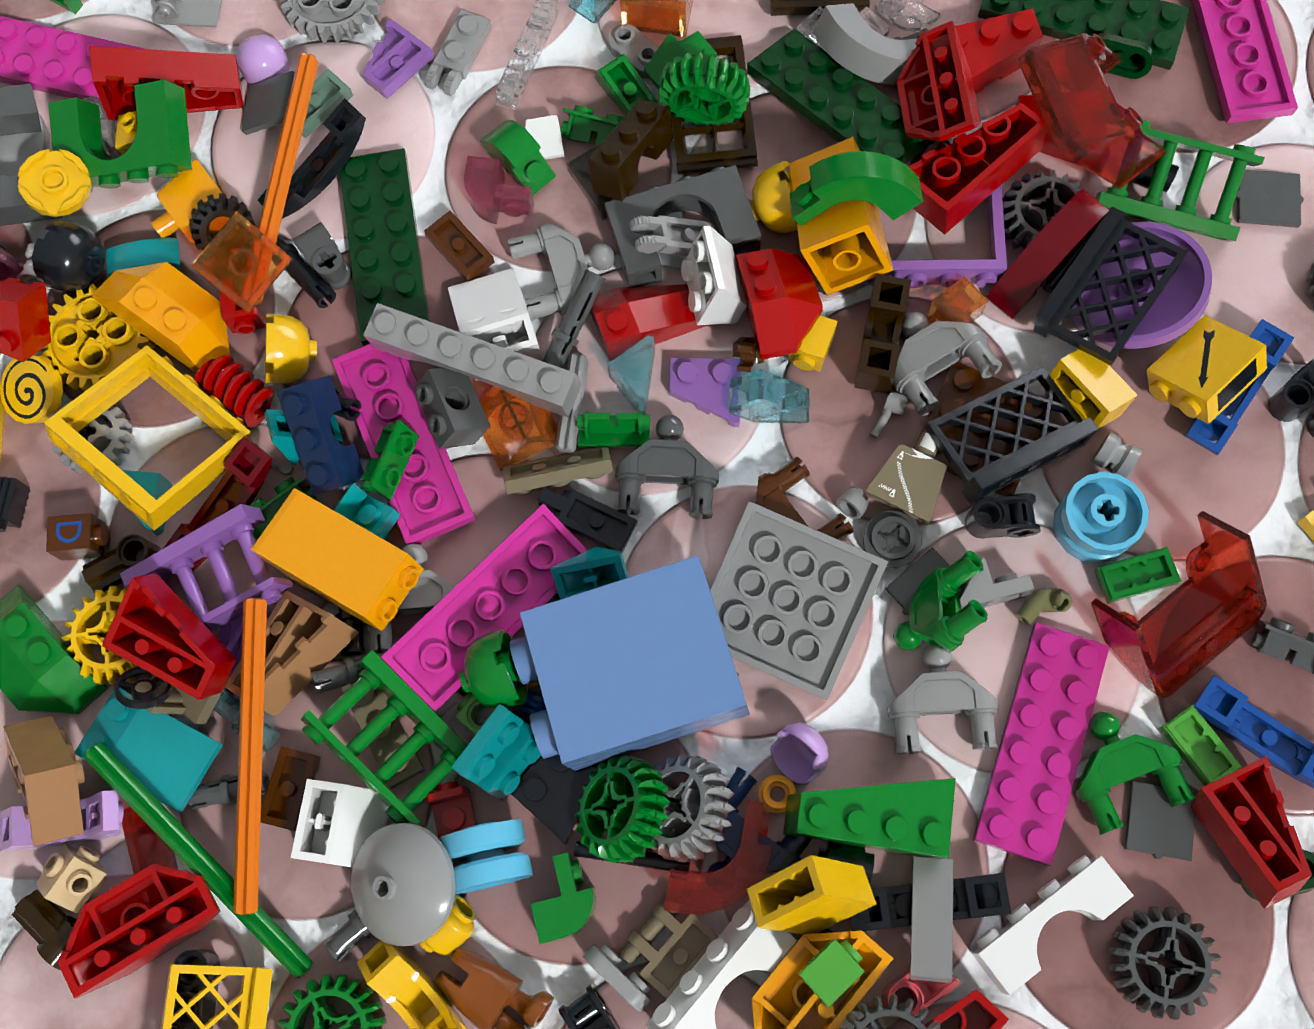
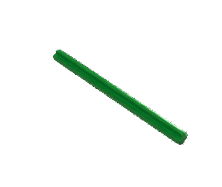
(194, 856)

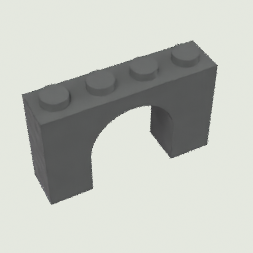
(17, 116)
(714, 195)

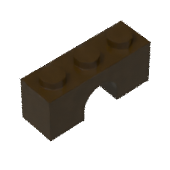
(616, 161)
(882, 334)

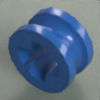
(532, 705)

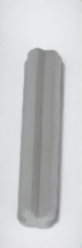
(567, 427)

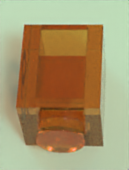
(958, 303)

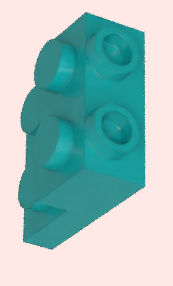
(499, 753)

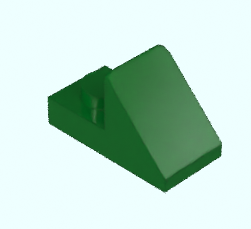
(673, 48)

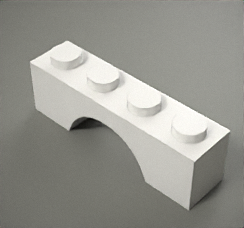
(734, 952)
(1011, 953)

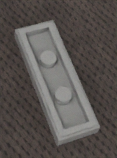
(932, 920)

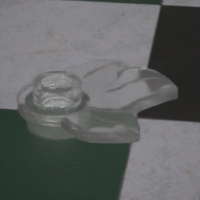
(907, 14)

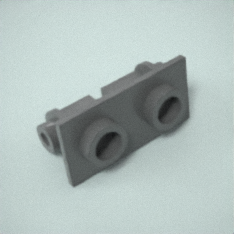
(1279, 638)

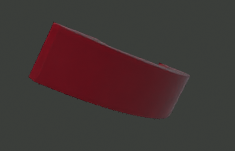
(1046, 253)
(239, 485)

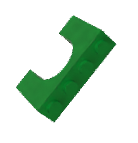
(159, 144)

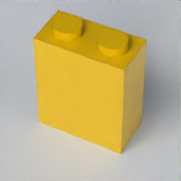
(811, 896)

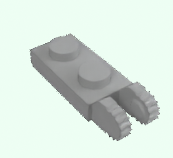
(458, 51)
(670, 234)

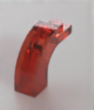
(714, 890)

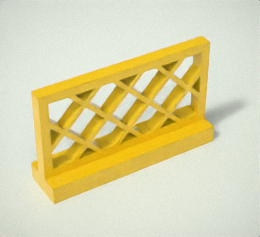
(252, 998)

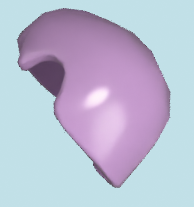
(261, 58)
(800, 753)

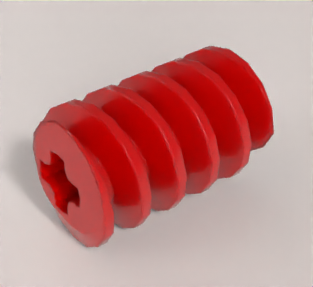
(235, 389)

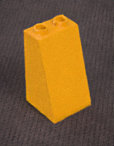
(845, 240)
(337, 560)

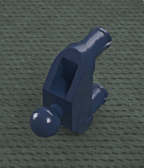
(784, 852)

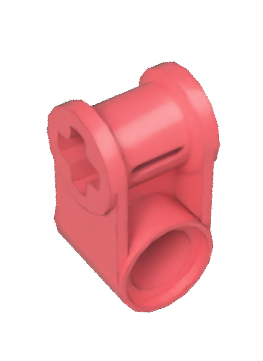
(922, 992)

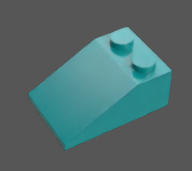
(155, 748)

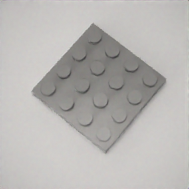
(793, 598)

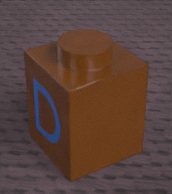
(76, 536)

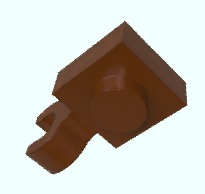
(748, 352)

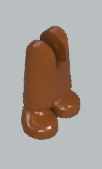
(489, 991)

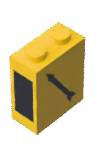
(1207, 369)

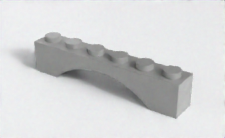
(434, 344)

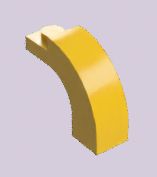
(408, 988)

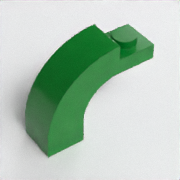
(857, 177)

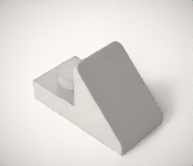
(1005, 589)

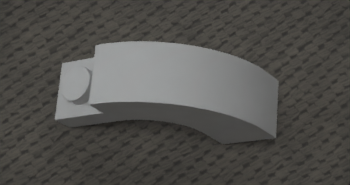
(860, 47)

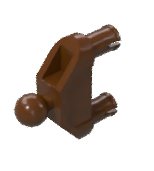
(772, 496)

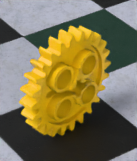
(94, 340)

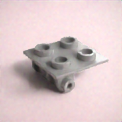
(187, 12)

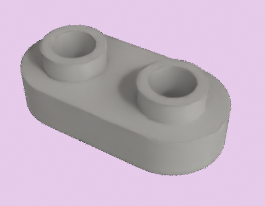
(634, 48)
(630, 987)

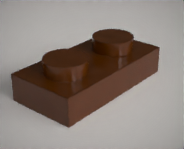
(459, 246)
(287, 787)

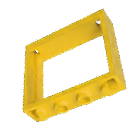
(146, 363)

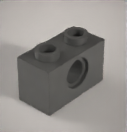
(451, 408)

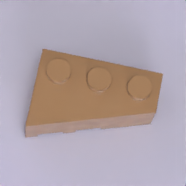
(297, 642)
(47, 777)

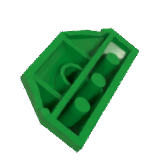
(34, 661)

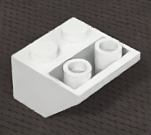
(713, 280)
(336, 822)

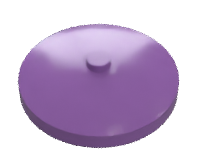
(1176, 307)

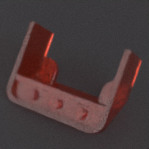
(1082, 110)
(1196, 619)

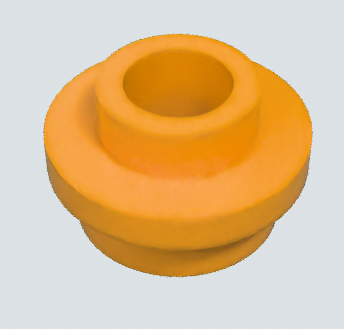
(772, 782)

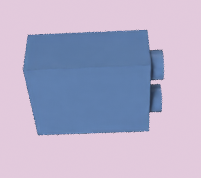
(628, 666)

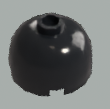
(68, 257)

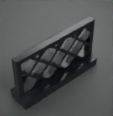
(1086, 266)
(1019, 462)

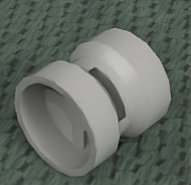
(1117, 455)

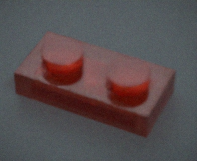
(144, 844)

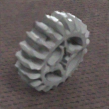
(695, 808)

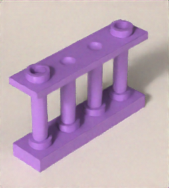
(209, 542)

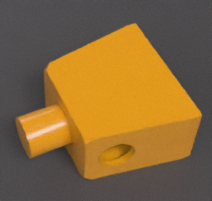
(181, 197)

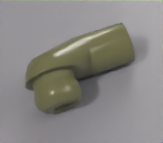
(1043, 601)

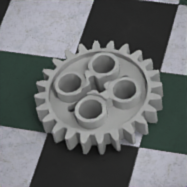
(330, 16)

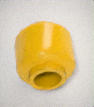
(454, 931)

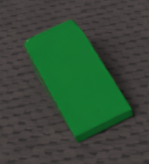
(623, 84)

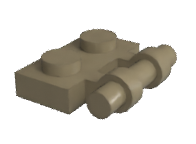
(676, 955)

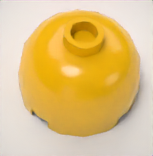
(772, 199)
(287, 349)

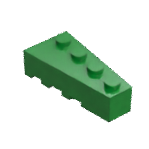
(887, 817)

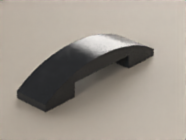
(326, 159)
(971, 899)

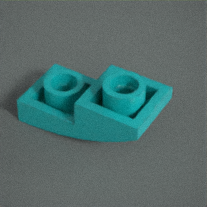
(143, 253)

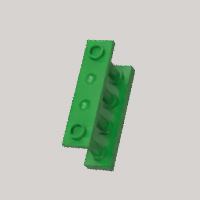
(1184, 215)
(401, 701)

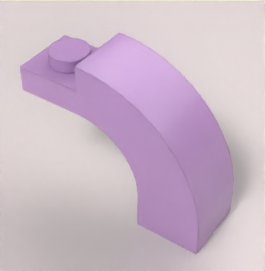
(100, 817)

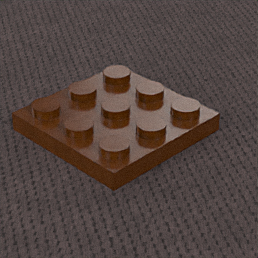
(963, 386)

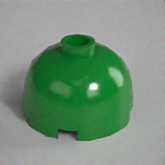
(491, 672)

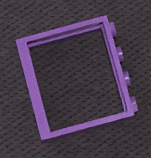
(950, 271)

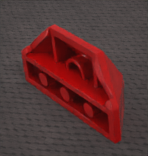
(938, 87)
(779, 299)
(134, 926)

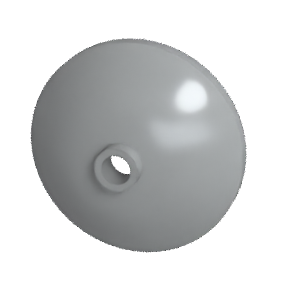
(417, 879)

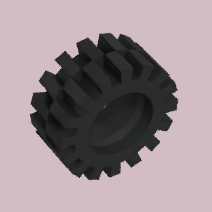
(209, 211)

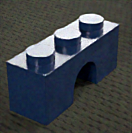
(308, 415)

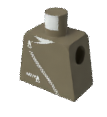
(910, 480)

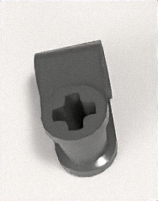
(323, 255)

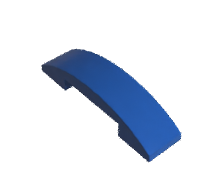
(1216, 434)
(1256, 731)

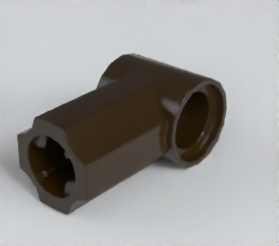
(106, 569)
(45, 924)

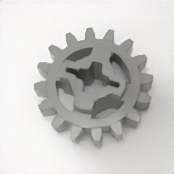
(107, 440)

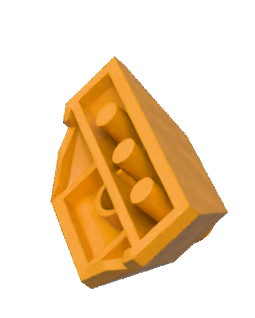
(168, 311)
(789, 1003)

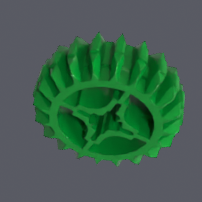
(704, 89)
(622, 809)
(323, 1012)

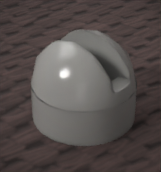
(853, 503)

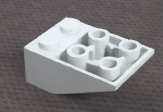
(495, 312)

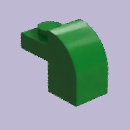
(519, 154)
(572, 910)

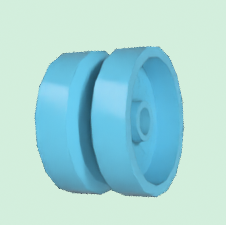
(1100, 517)
(484, 850)

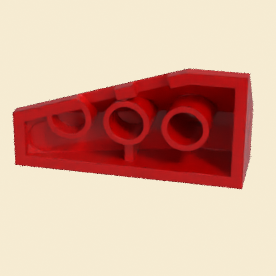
(632, 313)

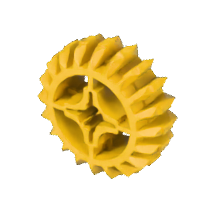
(87, 632)

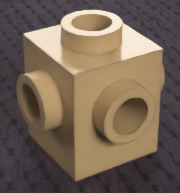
(71, 877)

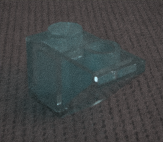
(768, 398)

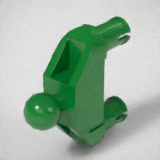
(936, 611)
(1122, 762)

